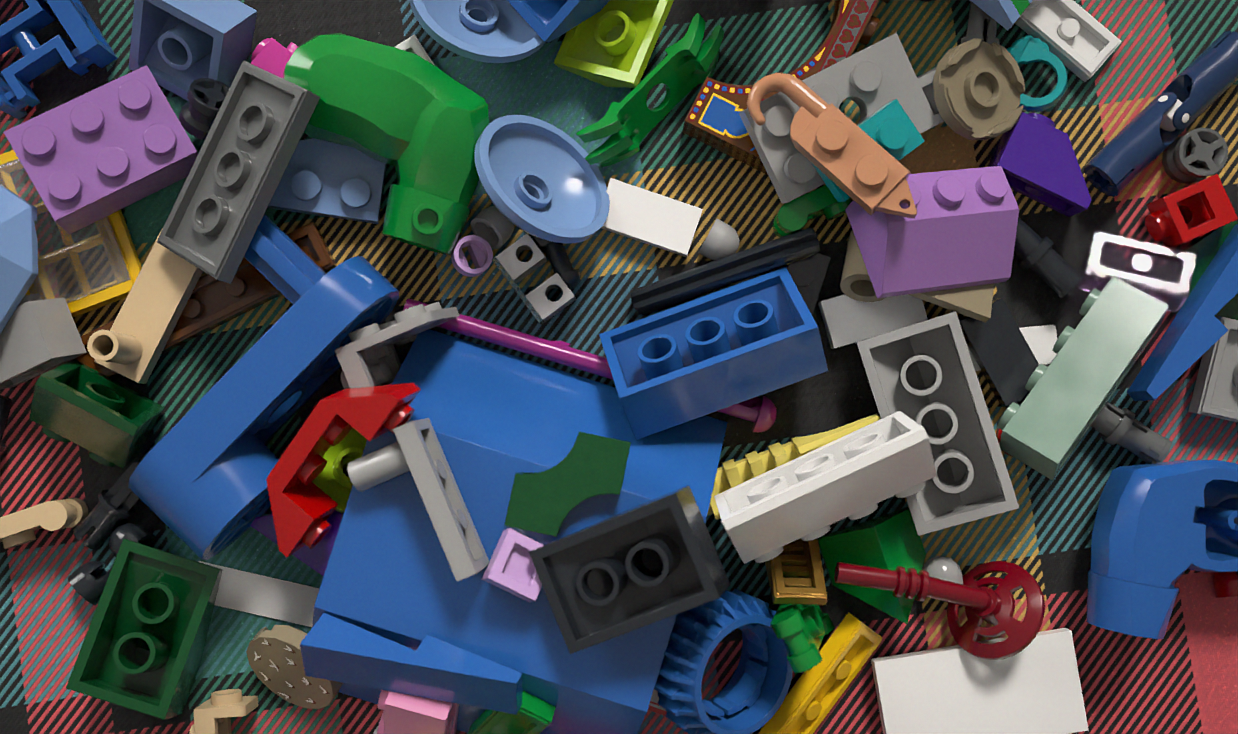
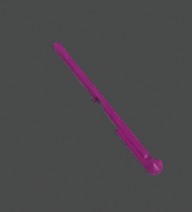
(757, 410)

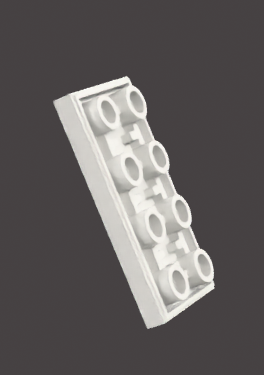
(963, 694)

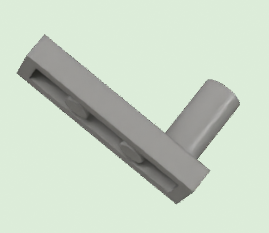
(422, 454)

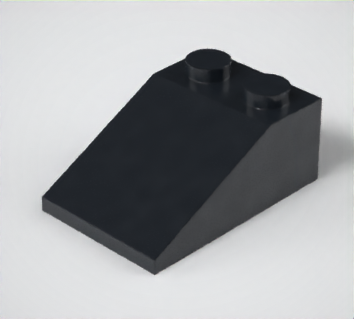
(630, 570)

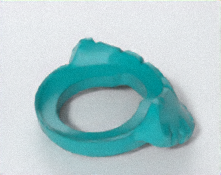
(1033, 50)

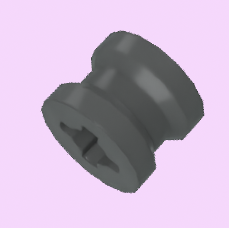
(1206, 149)

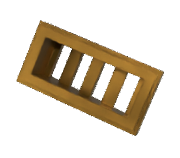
(797, 560)

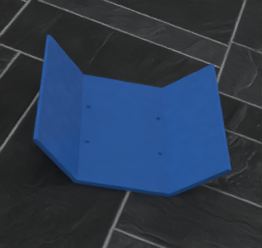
(494, 421)

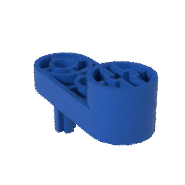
(214, 463)

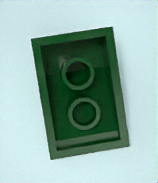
(147, 631)

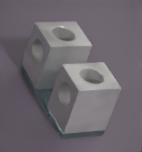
(516, 270)

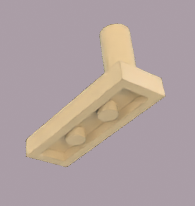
(146, 315)

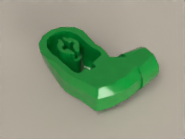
(405, 117)

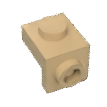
(216, 713)

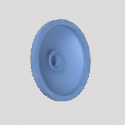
(478, 29)
(541, 179)

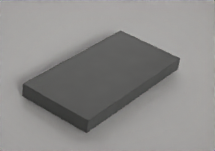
(237, 171)

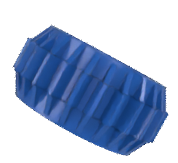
(755, 687)

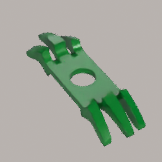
(631, 118)

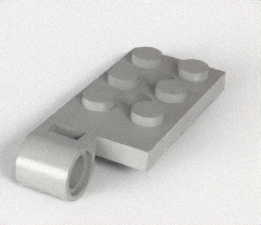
(866, 78)

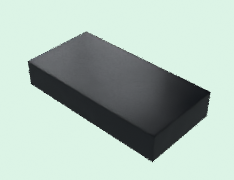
(1001, 353)

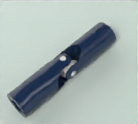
(1172, 110)

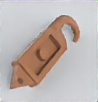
(839, 148)

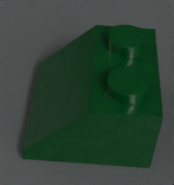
(93, 413)

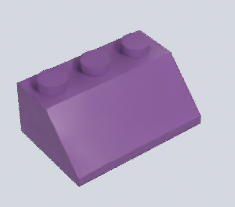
(955, 241)

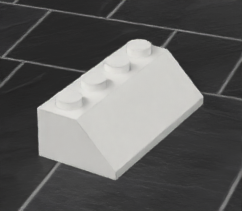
(826, 486)

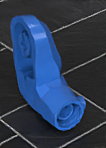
(1153, 529)

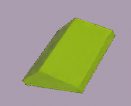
(614, 42)

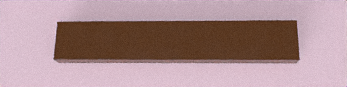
(219, 302)

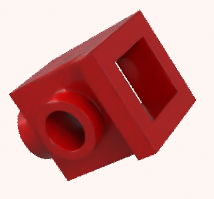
(1203, 208)

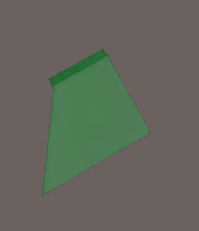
(881, 544)

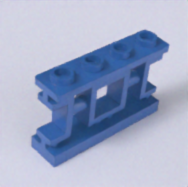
(19, 31)

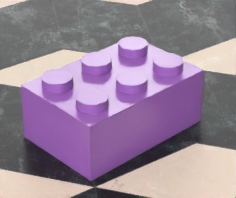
(104, 150)

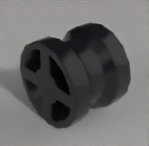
(204, 103)

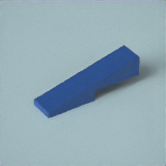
(1194, 326)
(433, 671)

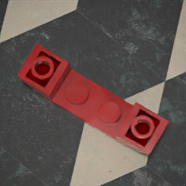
(298, 504)

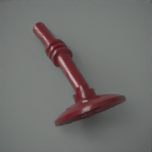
(979, 601)

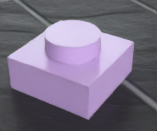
(513, 567)

